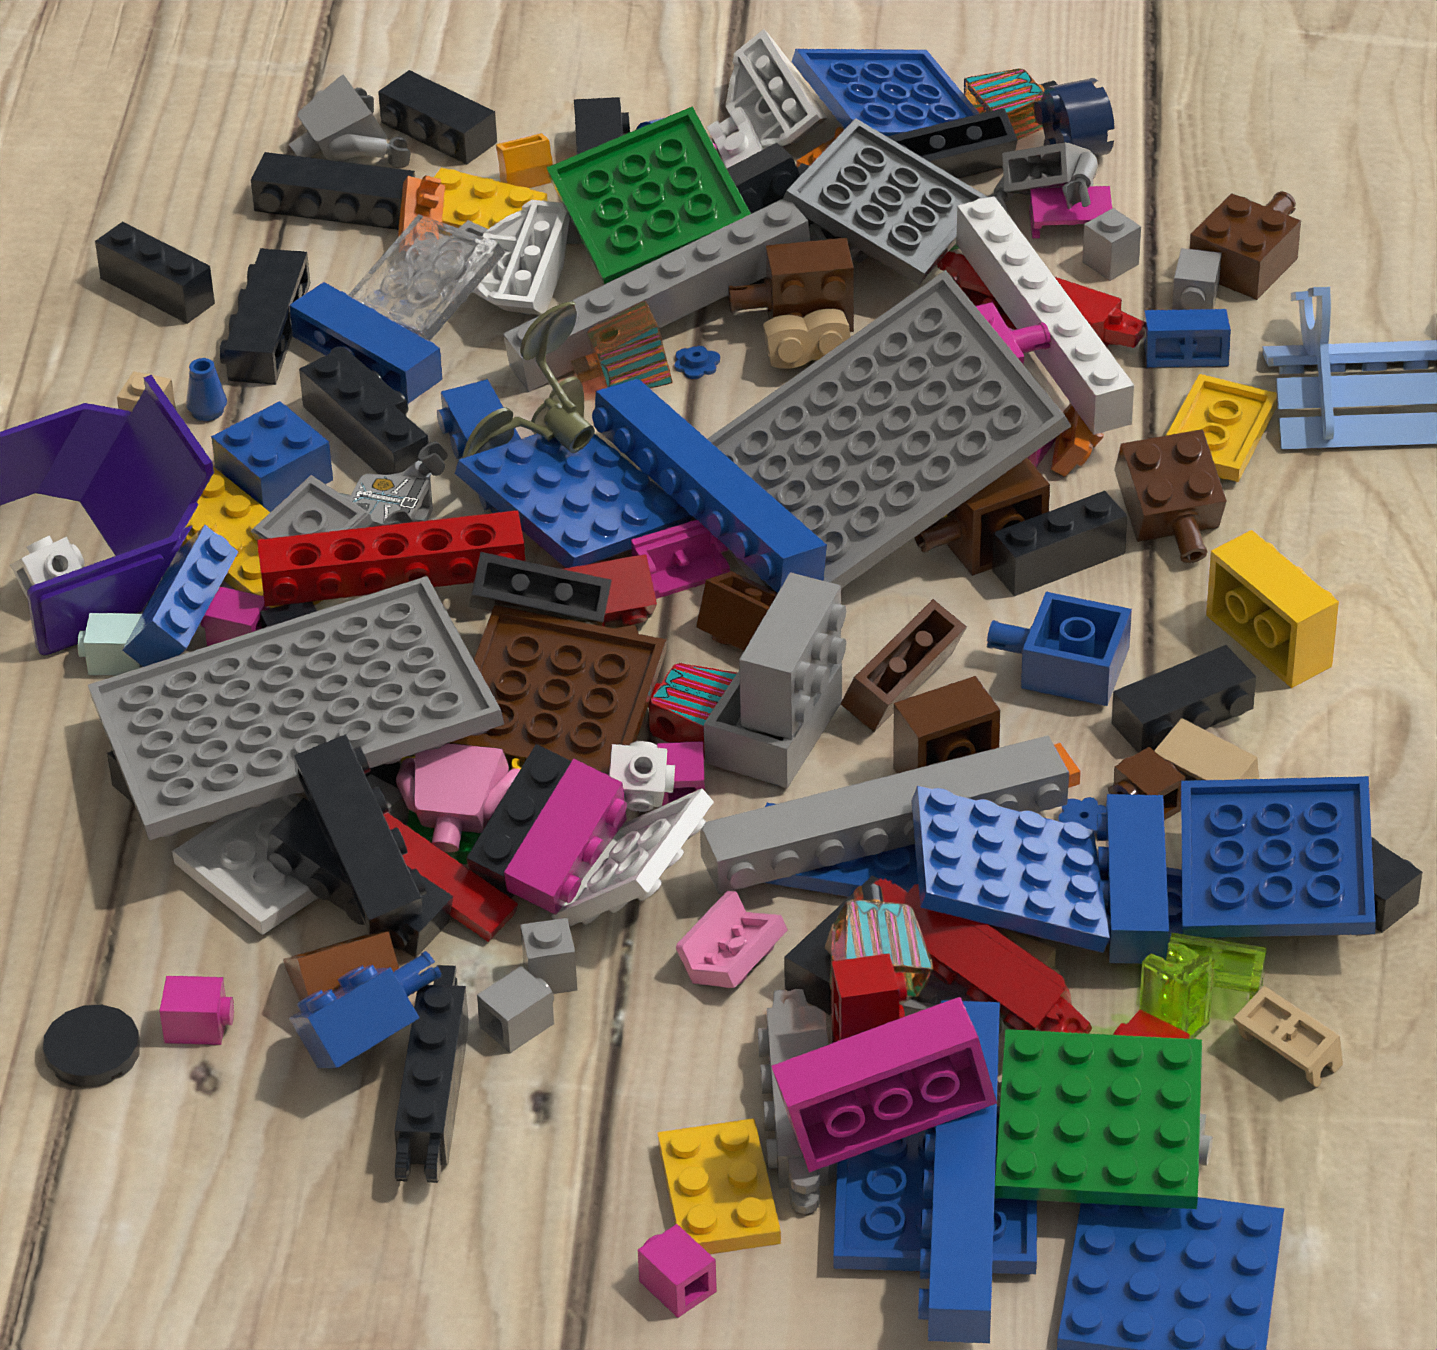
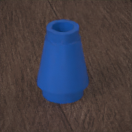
(205, 393)

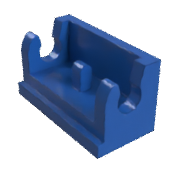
(1187, 338)

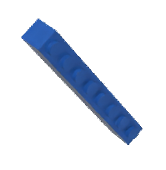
(708, 484)
(962, 1209)

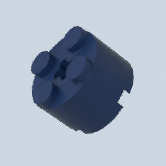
(1076, 115)

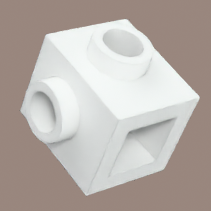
(47, 562)
(643, 774)

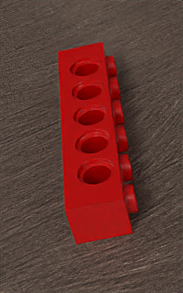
(383, 557)

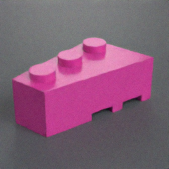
(567, 837)

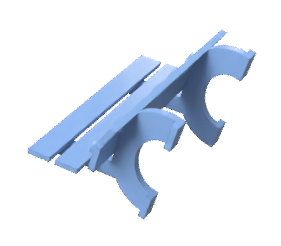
(1351, 390)

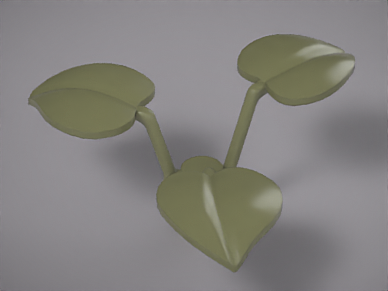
(561, 413)

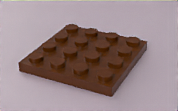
(565, 685)

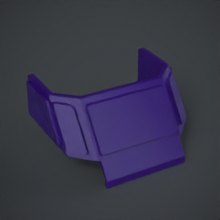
(137, 483)

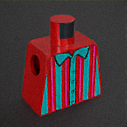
(685, 702)

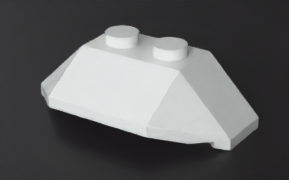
(772, 93)
(532, 259)

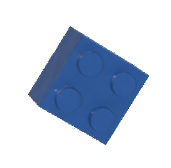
(272, 454)

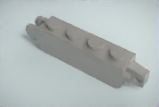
(790, 1032)

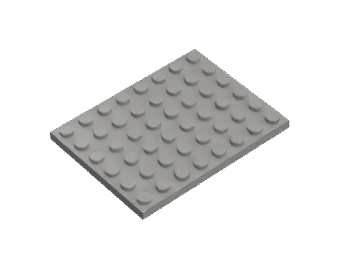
(893, 428)
(227, 719)

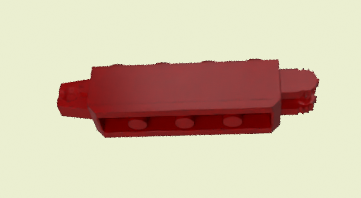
(1098, 308)
(992, 968)

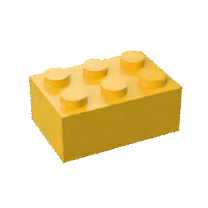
(1272, 608)

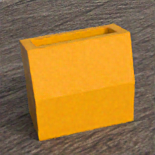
(525, 161)

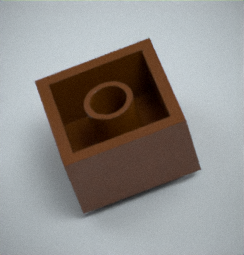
(944, 725)

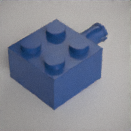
(1070, 648)
(360, 1012)

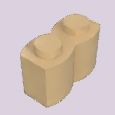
(797, 340)

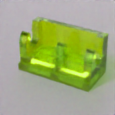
(1235, 965)
(1180, 990)

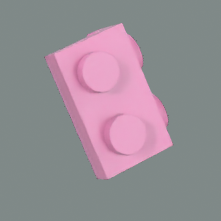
(728, 942)

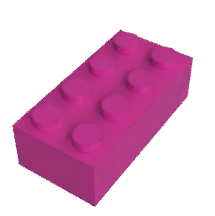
(884, 1084)

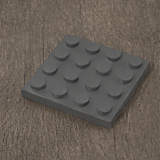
(883, 200)

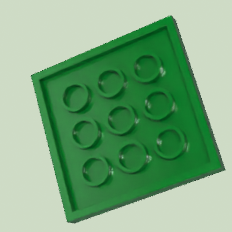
(647, 193)
(1099, 1119)

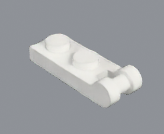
(738, 145)

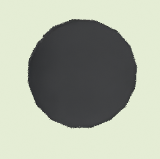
(91, 1045)

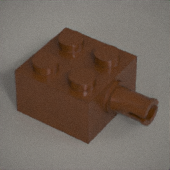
(1253, 241)
(802, 280)
(1171, 490)
(1004, 502)

